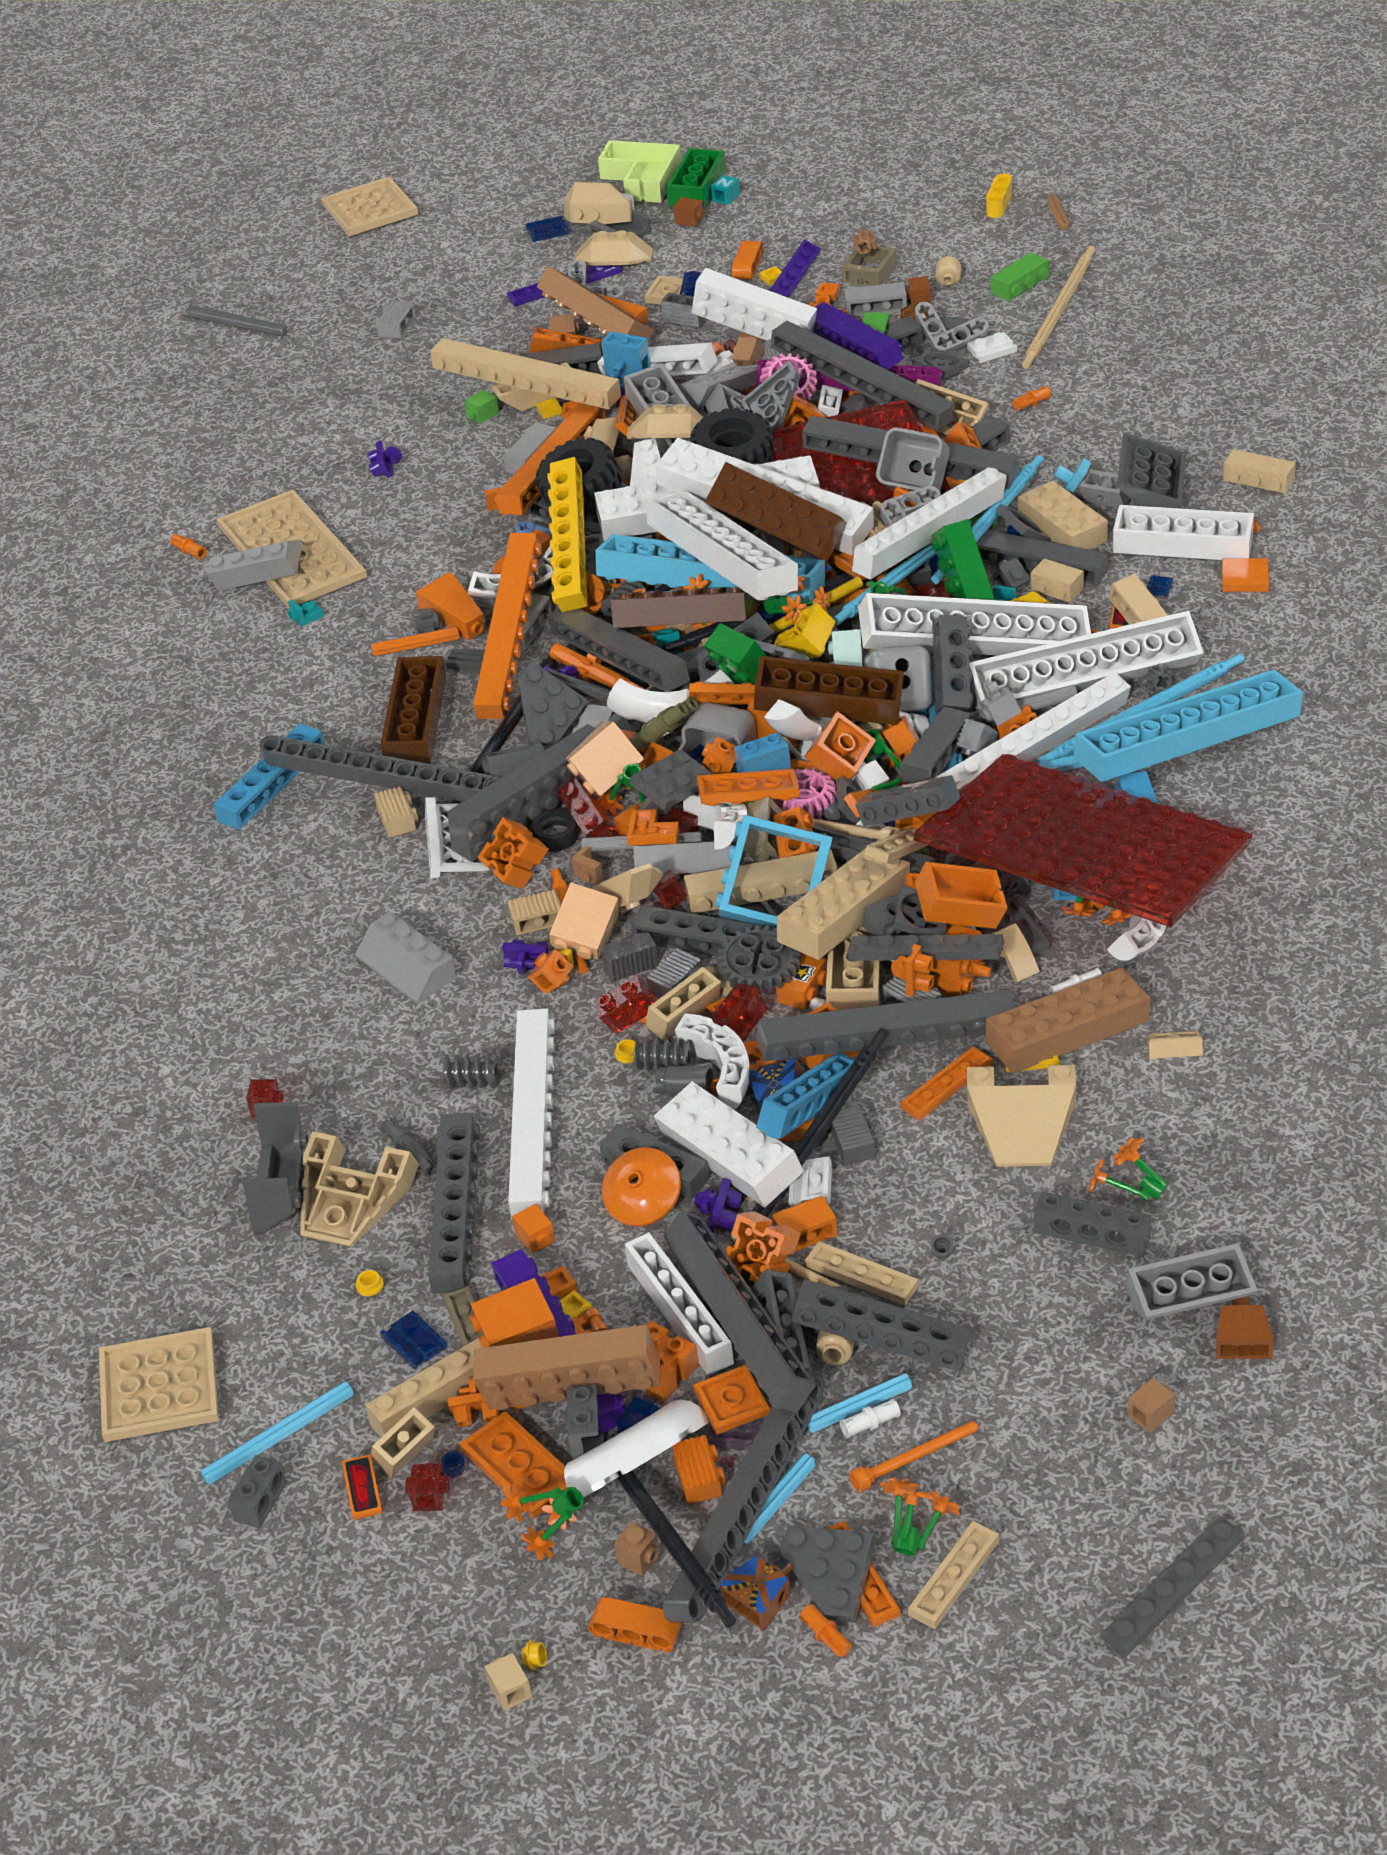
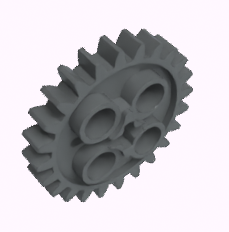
(741, 954)

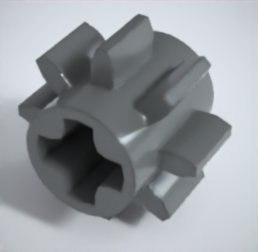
(426, 621)
(1158, 673)

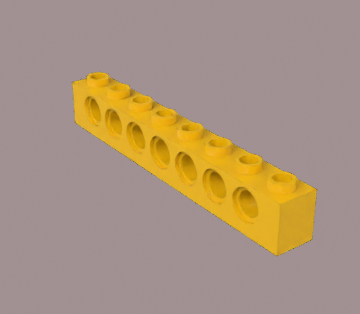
(567, 535)

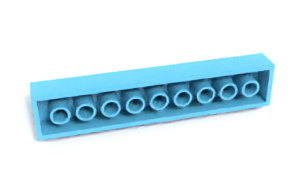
(669, 564)
(1187, 725)

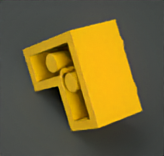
(809, 632)

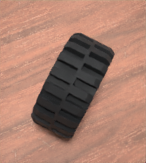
(736, 434)
(597, 464)

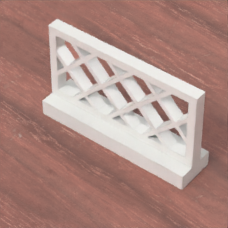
(438, 838)

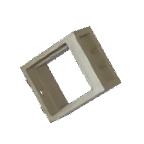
(853, 271)
(757, 841)

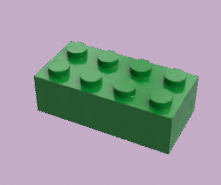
(696, 175)
(961, 562)
(735, 654)

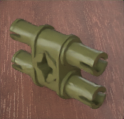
(664, 723)

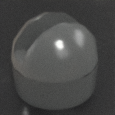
(832, 813)
(935, 1248)

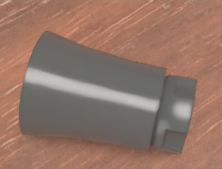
(676, 1078)

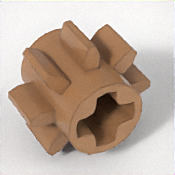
(864, 242)

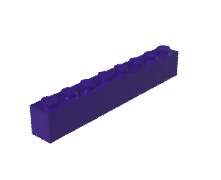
(856, 336)
(518, 1269)

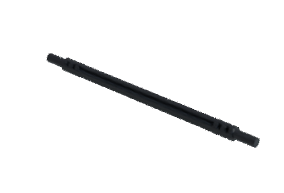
(695, 637)
(503, 729)
(832, 1108)
(676, 1547)

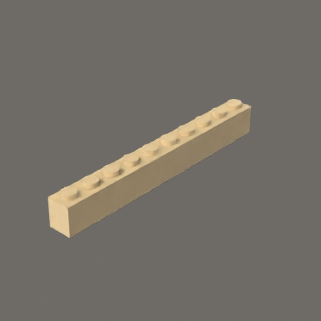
(526, 373)

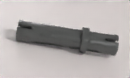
(403, 1140)

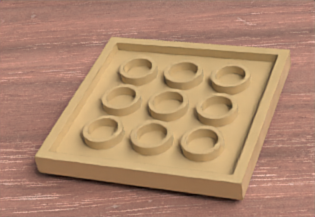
(369, 206)
(158, 1384)

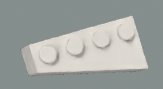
(644, 460)

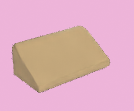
(1174, 1044)

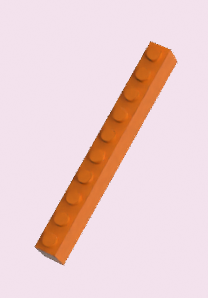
(521, 488)
(507, 626)

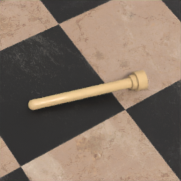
(858, 830)

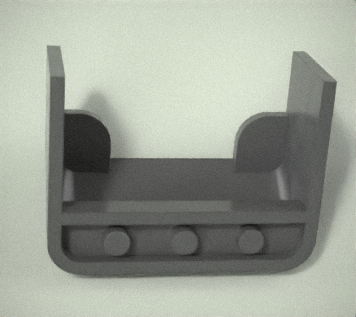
(275, 1191)

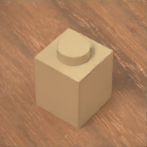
(508, 1681)

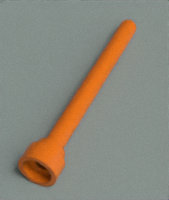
(862, 1477)

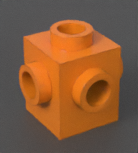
(719, 756)
(550, 971)

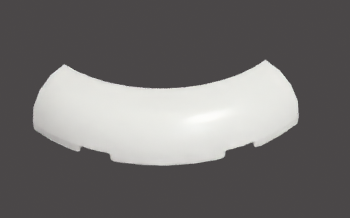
(487, 585)
(645, 704)
(793, 723)
(720, 818)
(1137, 940)
(722, 1048)
(634, 1446)

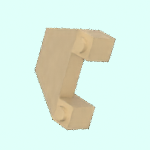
(1022, 1121)
(346, 1202)

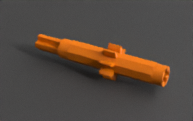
(589, 666)

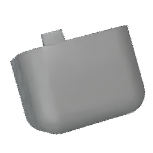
(904, 447)
(918, 694)
(716, 720)

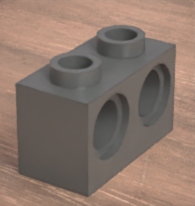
(257, 1491)

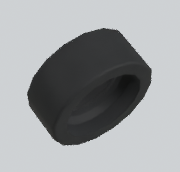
(551, 818)

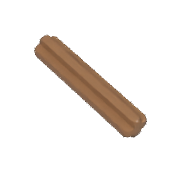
(1058, 212)

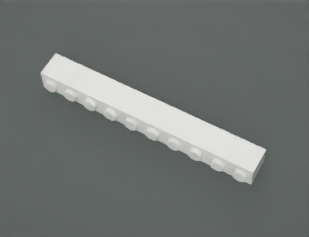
(915, 530)
(1048, 728)
(530, 1111)

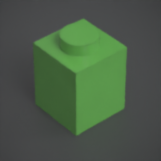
(481, 406)

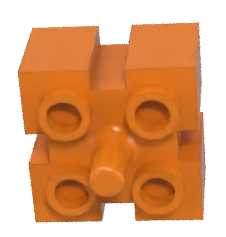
(512, 853)
(958, 976)
(761, 1245)
(677, 1361)

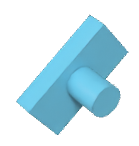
(1071, 478)

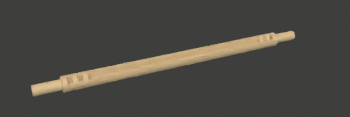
(1058, 307)

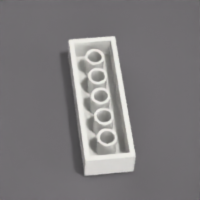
(747, 306)
(1182, 532)
(729, 1143)

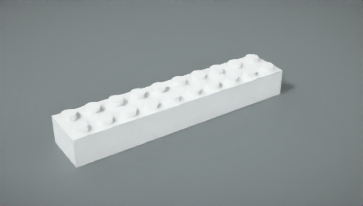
(696, 469)
(625, 509)
(722, 545)
(993, 624)
(1091, 658)

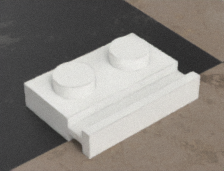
(991, 347)
(813, 1182)

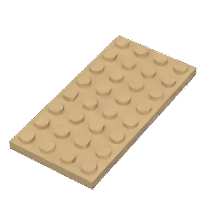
(286, 517)

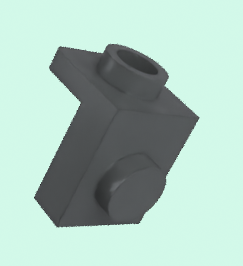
(1012, 573)

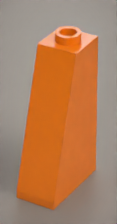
(452, 605)

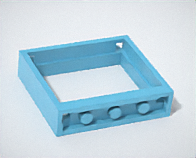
(735, 854)

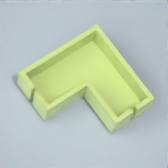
(641, 166)

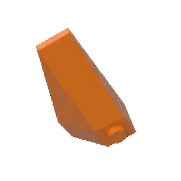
(547, 339)

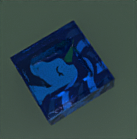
(1160, 585)

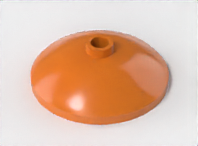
(650, 1196)

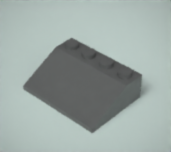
(1151, 472)

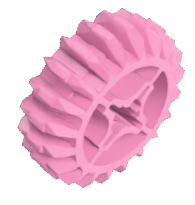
(804, 369)
(816, 793)

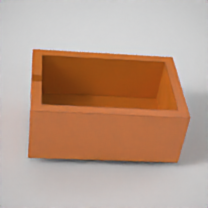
(960, 895)

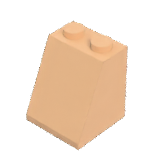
(602, 758)
(584, 921)

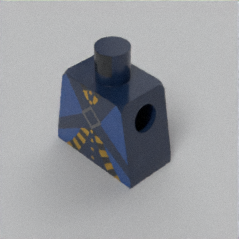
(773, 1077)

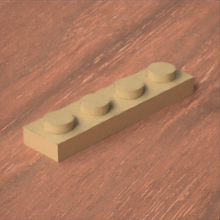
(893, 847)
(862, 1273)
(953, 1575)

